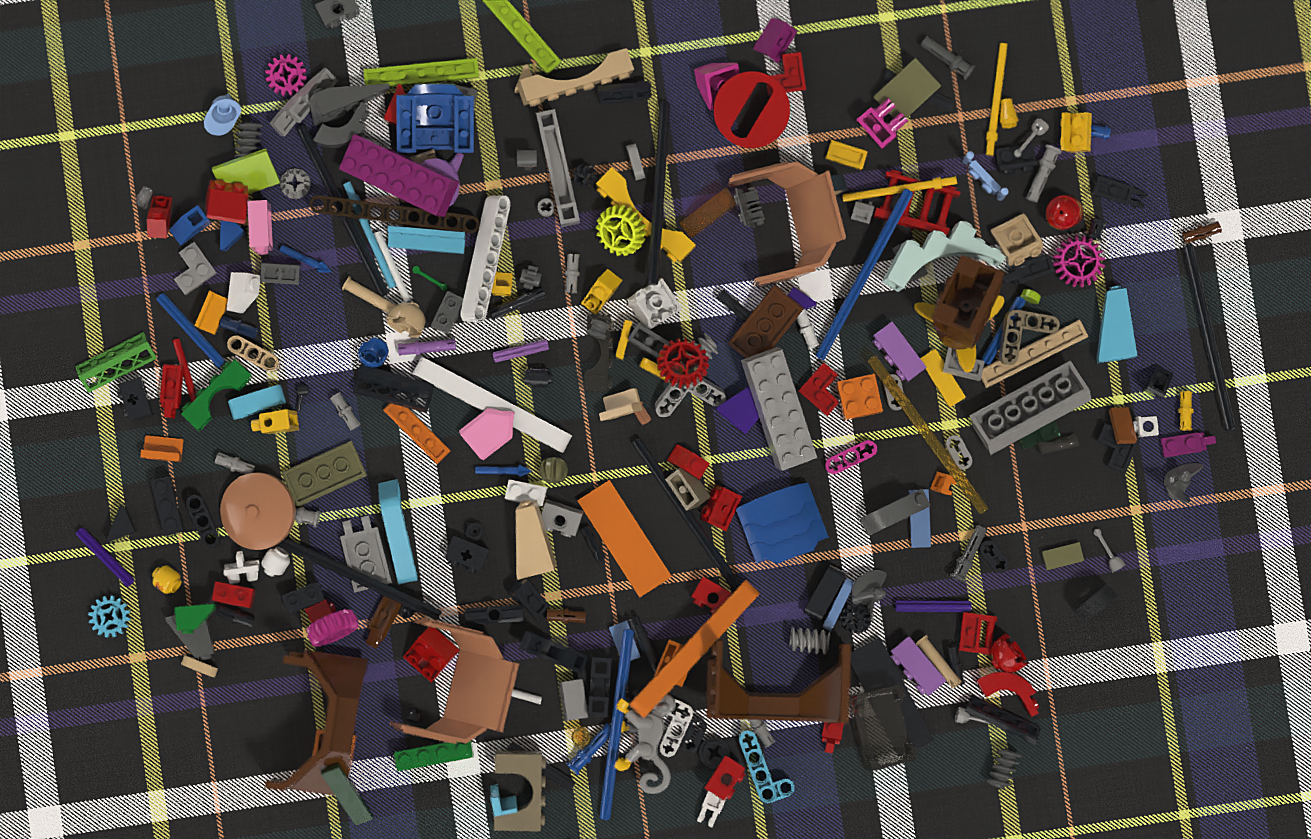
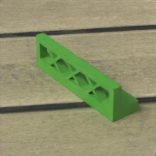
(127, 350)

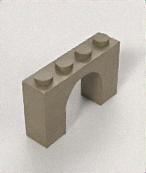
(530, 766)

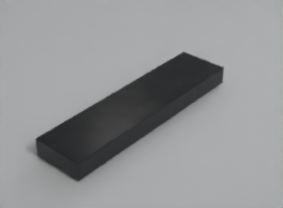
(1003, 719)

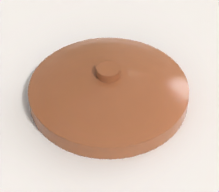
(257, 511)

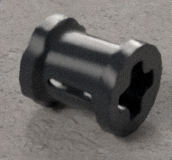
(1099, 224)

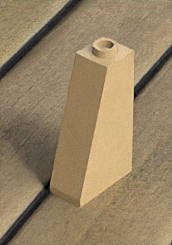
(532, 542)

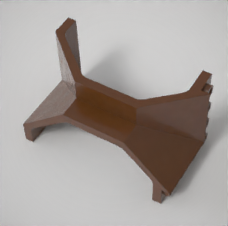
(342, 681)
(819, 702)

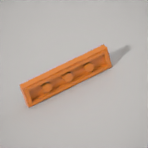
(417, 431)

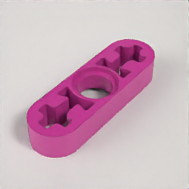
(840, 468)

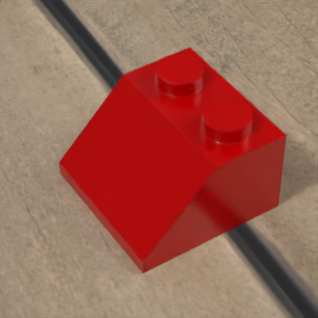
(227, 201)

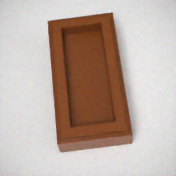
(1123, 425)

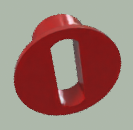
(734, 96)

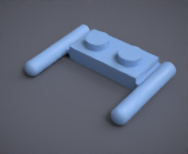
(988, 182)

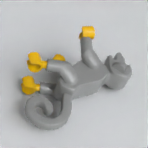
(650, 733)

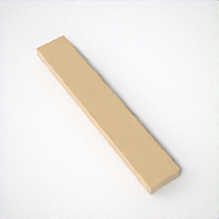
(1034, 353)

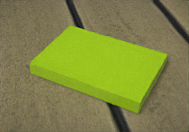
(251, 170)

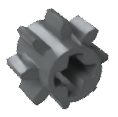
(530, 277)

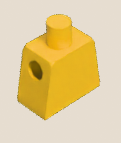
(281, 421)

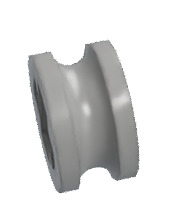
(546, 213)

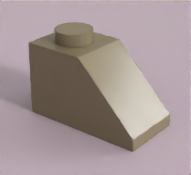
(687, 489)

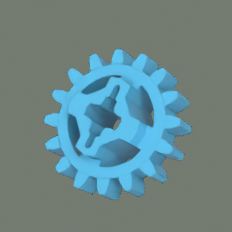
(104, 625)

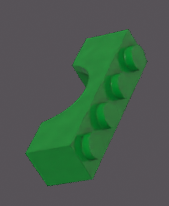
(232, 377)
(433, 755)

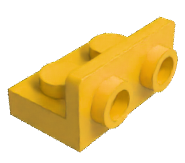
(1076, 132)

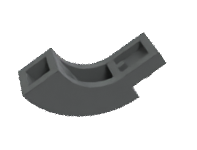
(342, 136)

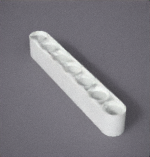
(485, 258)

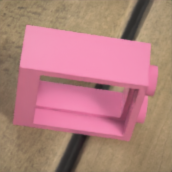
(260, 226)

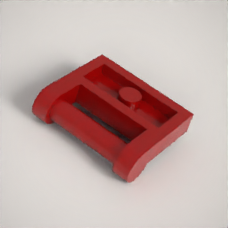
(971, 633)

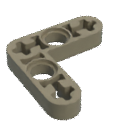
(1022, 323)

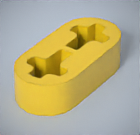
(651, 367)

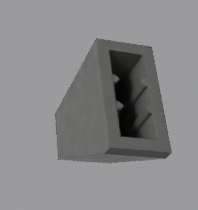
(198, 643)

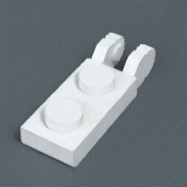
(713, 802)

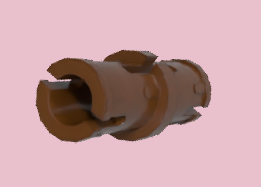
(1201, 232)
(580, 616)

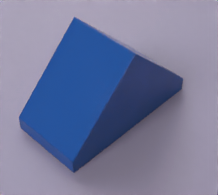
(229, 234)

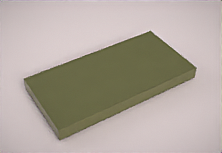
(324, 474)

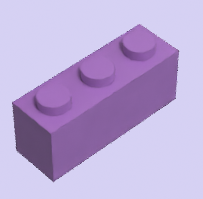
(898, 352)
(917, 666)

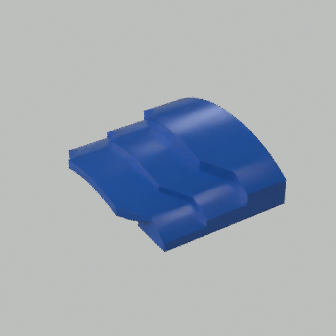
(435, 119)
(782, 524)

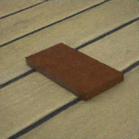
(766, 323)

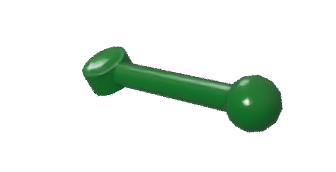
(416, 270)

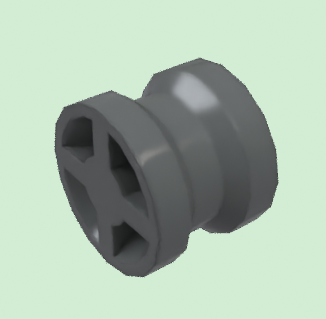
(598, 329)

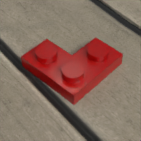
(793, 76)
(815, 389)

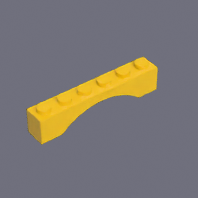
(615, 188)

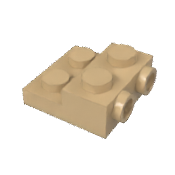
(1017, 240)

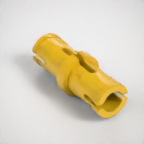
(1185, 410)

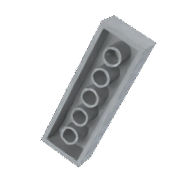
(1030, 407)
(779, 408)

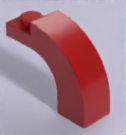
(999, 681)

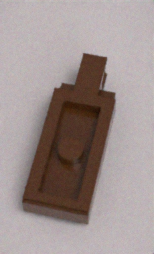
(382, 621)

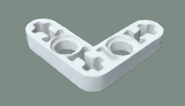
(676, 720)

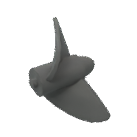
(1179, 479)
(867, 589)

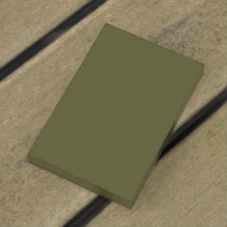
(908, 89)

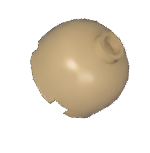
(407, 318)

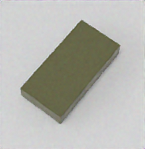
(1062, 556)

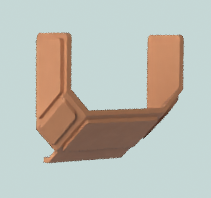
(813, 214)
(478, 688)

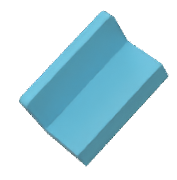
(502, 805)

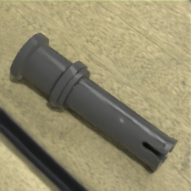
(954, 62)
(964, 563)

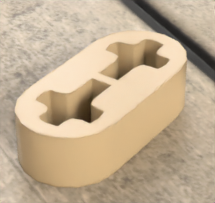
(199, 666)

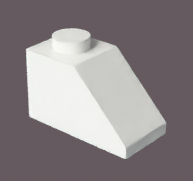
(242, 291)

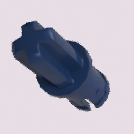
(238, 327)

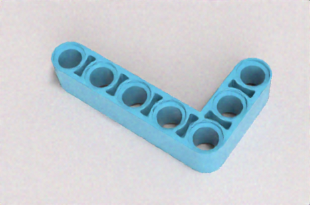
(396, 531)

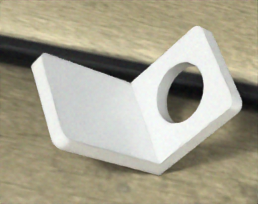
(1138, 426)

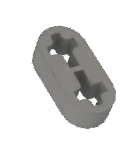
(635, 161)
(889, 397)
(962, 449)

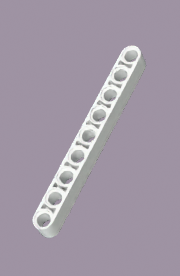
(483, 399)

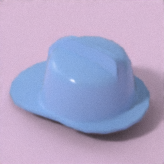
(222, 115)

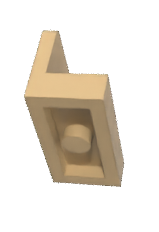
(621, 404)

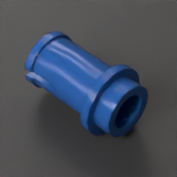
(1100, 131)

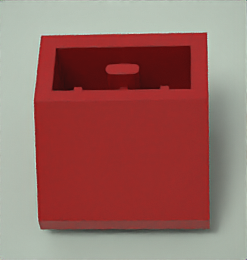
(431, 653)

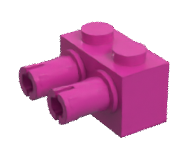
(874, 125)

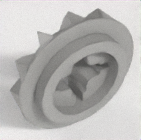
(301, 189)

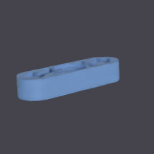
(838, 604)

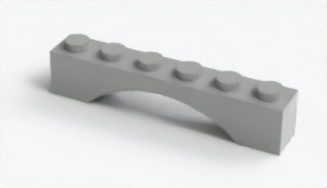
(558, 168)

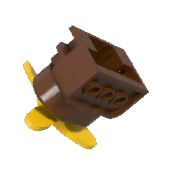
(965, 307)

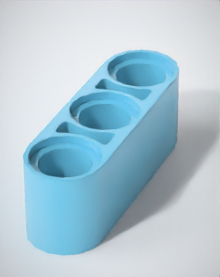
(256, 402)

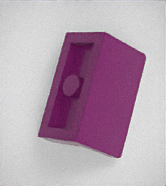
(775, 39)

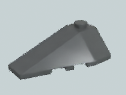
(330, 102)

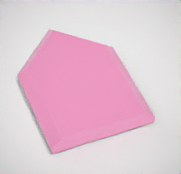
(488, 431)

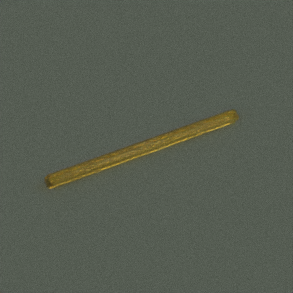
(927, 434)

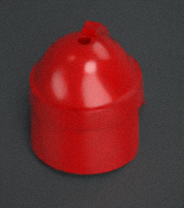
(1071, 210)

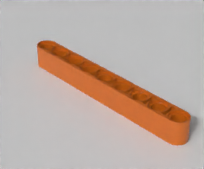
(694, 649)

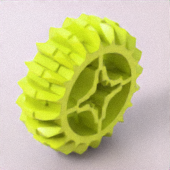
(630, 226)

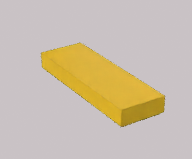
(944, 382)

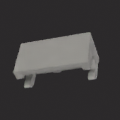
(573, 700)

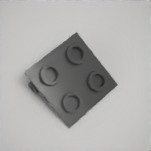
(746, 216)

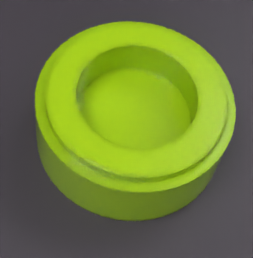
(1031, 296)

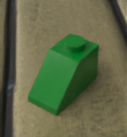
(192, 617)

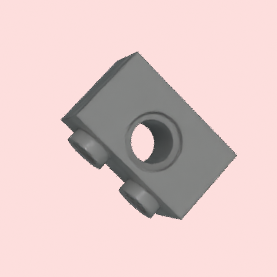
(571, 515)

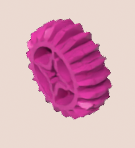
(1078, 252)
(332, 627)

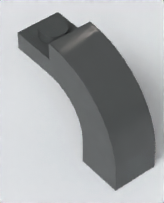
(895, 512)

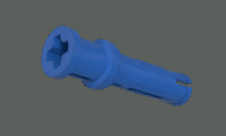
(584, 756)

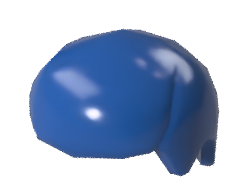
(373, 352)

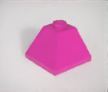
(712, 77)

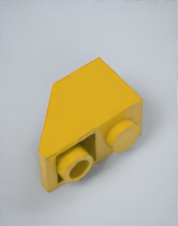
(601, 291)

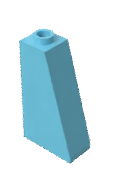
(1116, 328)

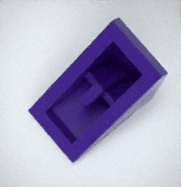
(802, 299)

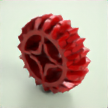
(697, 359)

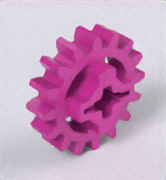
(294, 73)

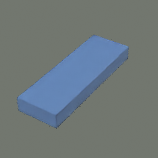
(920, 526)

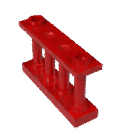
(921, 222)

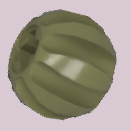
(553, 470)

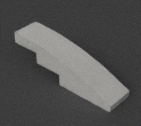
(298, 105)

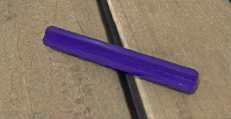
(104, 556)
(932, 606)

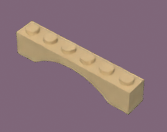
(539, 88)

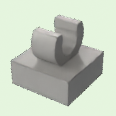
(862, 212)

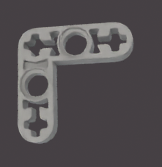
(674, 401)

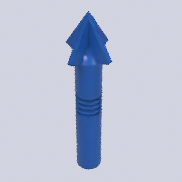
(320, 266)
(520, 470)

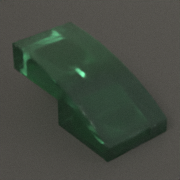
(1040, 435)

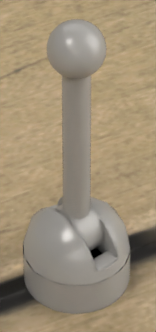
(1039, 128)
(1115, 562)
(963, 717)

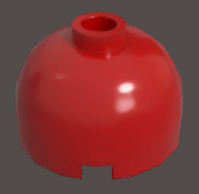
(1007, 655)

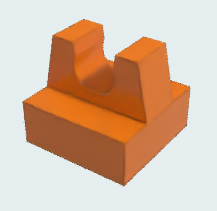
(942, 483)

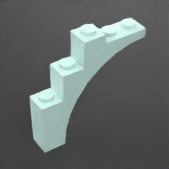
(959, 242)

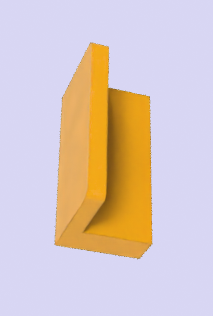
(211, 313)

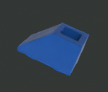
(190, 225)

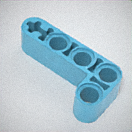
(761, 765)

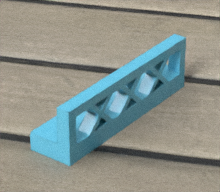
(426, 239)

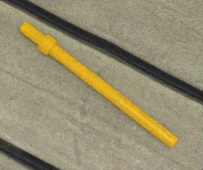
(991, 136)
(936, 183)

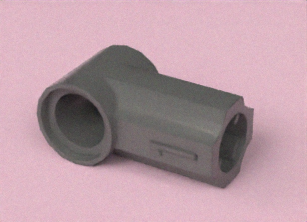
(527, 159)

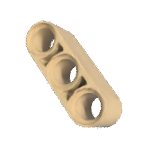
(262, 357)

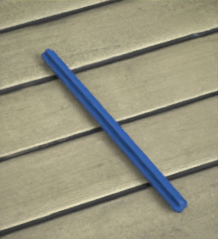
(864, 274)
(616, 724)

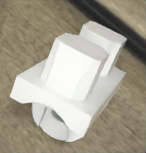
(234, 569)

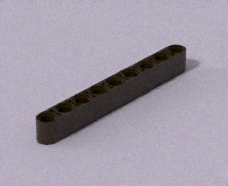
(386, 209)

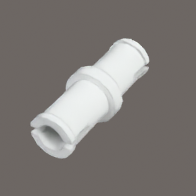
(807, 330)

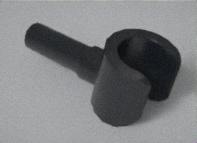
(302, 391)

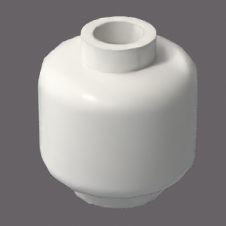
(275, 561)

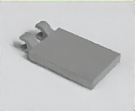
(365, 552)

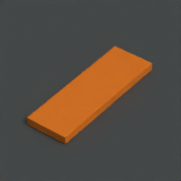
(624, 538)

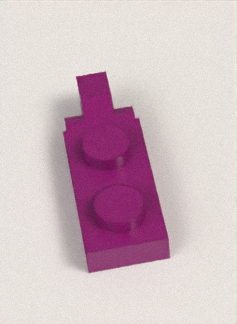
(1185, 444)

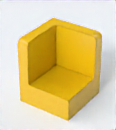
(502, 284)

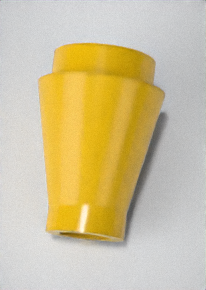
(1008, 115)

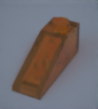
(708, 213)

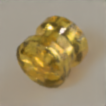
(580, 734)

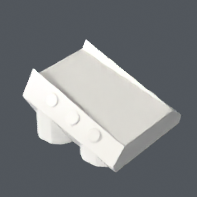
(654, 304)

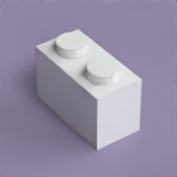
(521, 491)

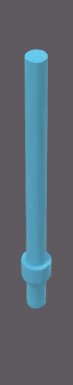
(371, 238)

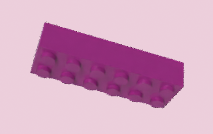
(399, 175)

